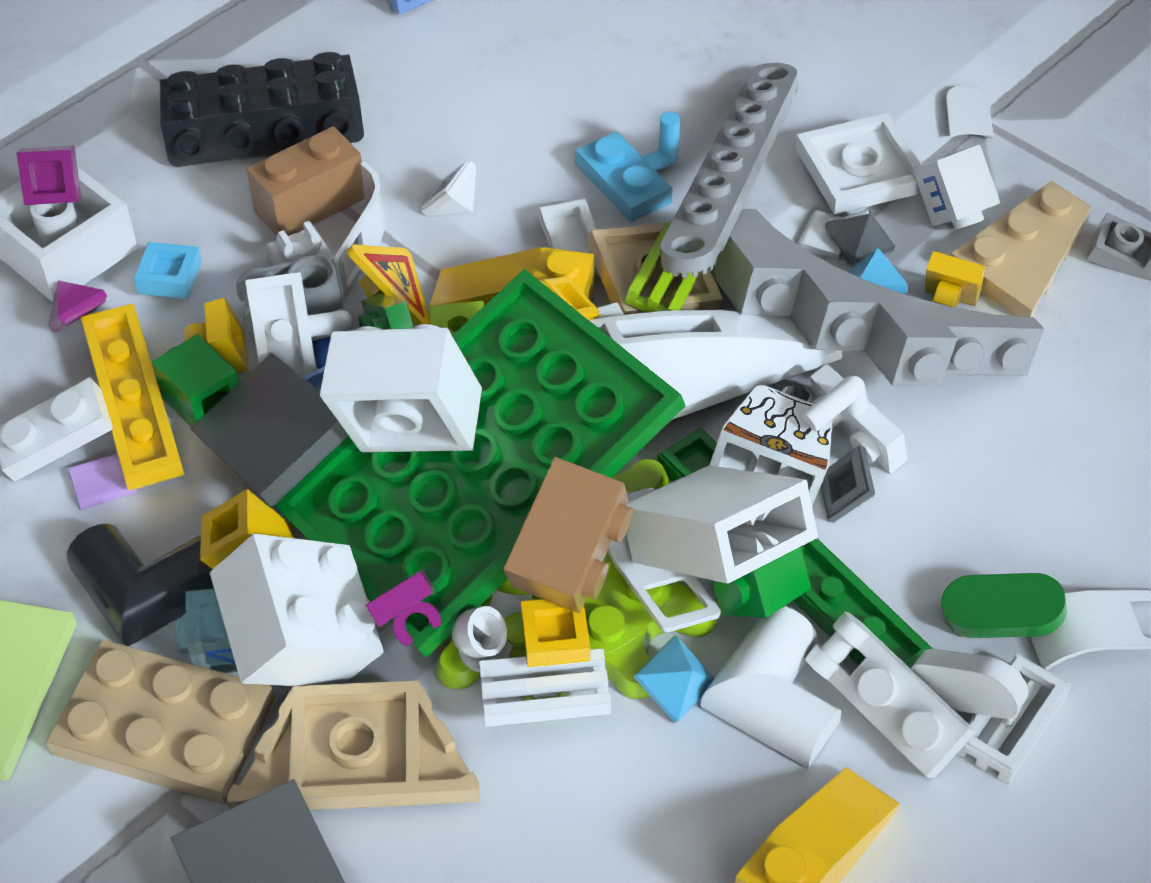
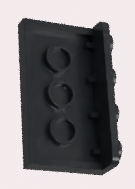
(257, 108)

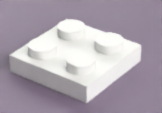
(859, 163)

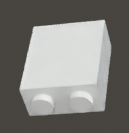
(720, 523)

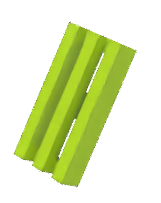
(652, 304)

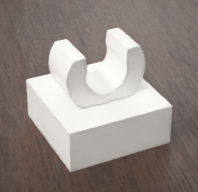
(298, 246)

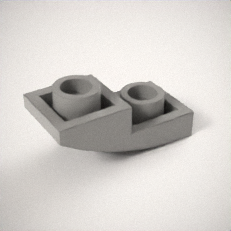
(1122, 247)

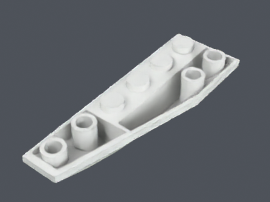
(715, 352)

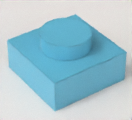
(168, 270)

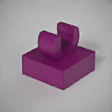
(49, 175)
(403, 601)

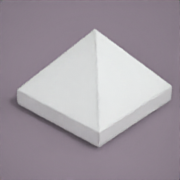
(453, 193)

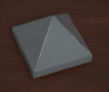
(859, 235)
(847, 484)

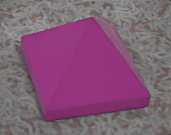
(73, 302)

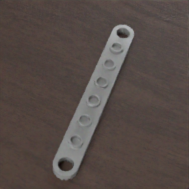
(729, 171)

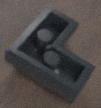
(127, 593)

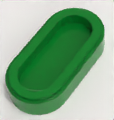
(1004, 605)

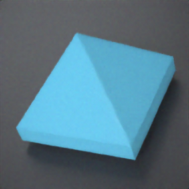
(880, 271)
(674, 678)

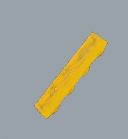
(132, 397)

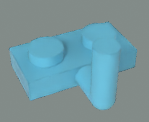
(628, 177)

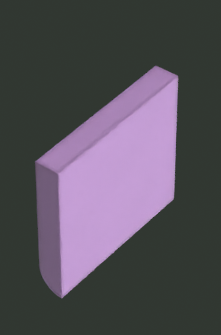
(99, 481)

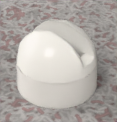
(480, 623)

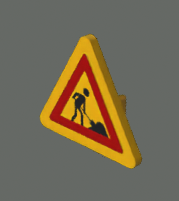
(392, 274)

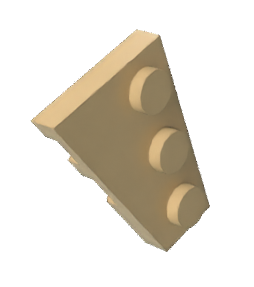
(1027, 247)

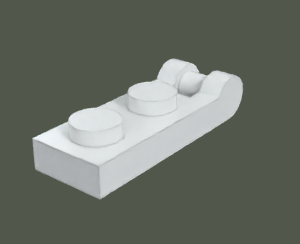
(891, 696)

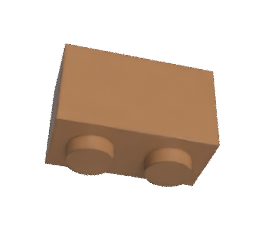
(306, 182)
(569, 535)

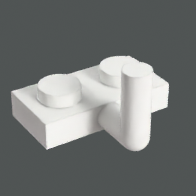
(283, 322)
(848, 407)

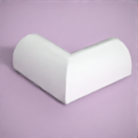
(758, 691)

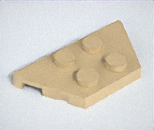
(359, 749)

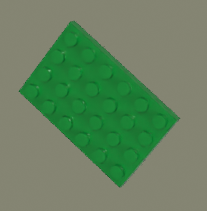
(546, 393)

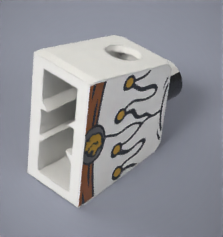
(774, 439)

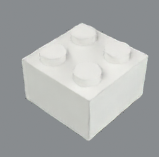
(64, 239)
(401, 389)
(295, 612)

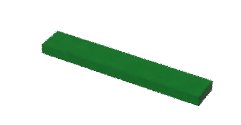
(831, 581)

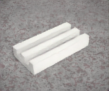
(513, 678)
(989, 753)

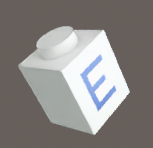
(957, 188)

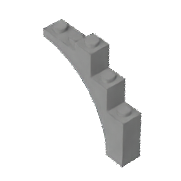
(903, 335)

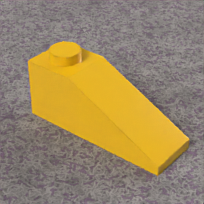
(488, 277)
(823, 834)

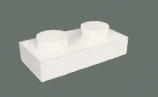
(53, 429)

